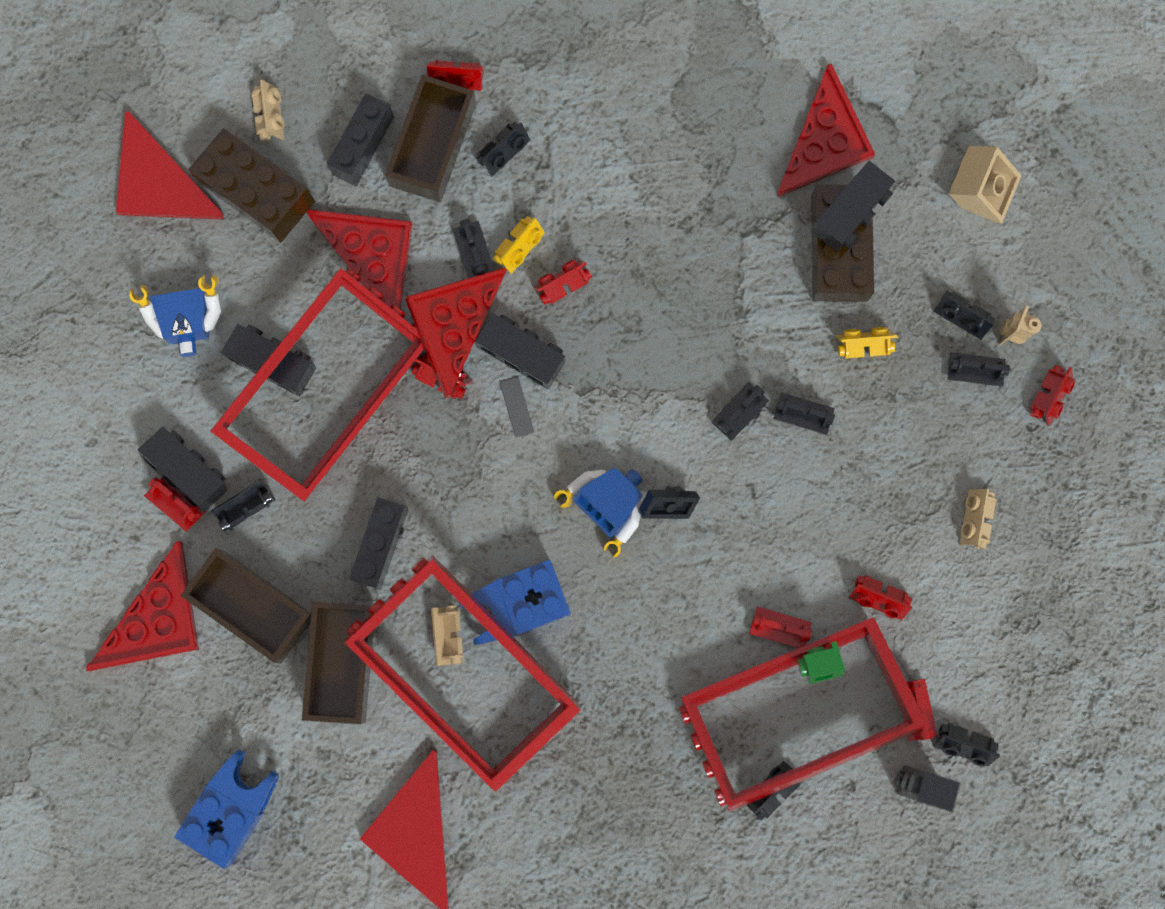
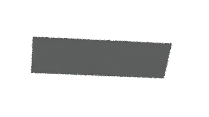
(517, 407)

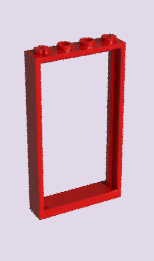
(391, 315)
(522, 753)
(713, 767)

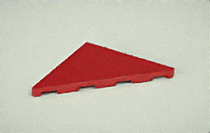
(829, 139)
(154, 183)
(370, 248)
(450, 322)
(157, 620)
(412, 835)

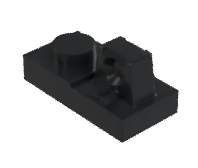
(668, 503)

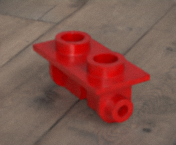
(466, 75)
(552, 285)
(427, 375)
(1051, 404)
(172, 504)
(892, 603)
(780, 628)
(920, 693)

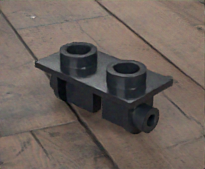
(511, 141)
(473, 248)
(973, 320)
(977, 369)
(740, 410)
(804, 413)
(243, 505)
(979, 750)
(767, 805)

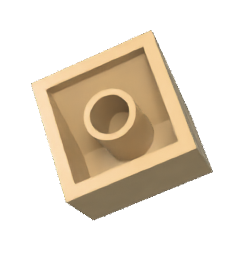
(985, 183)

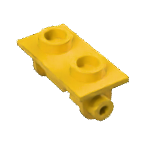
(527, 235)
(854, 342)

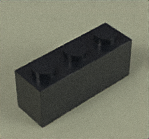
(360, 139)
(854, 207)
(251, 350)
(521, 350)
(183, 469)
(379, 543)
(927, 788)

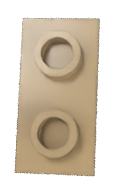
(267, 100)
(1019, 327)
(979, 505)
(446, 640)

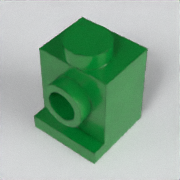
(822, 664)

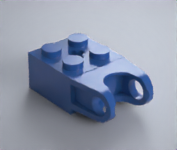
(509, 606)
(233, 803)

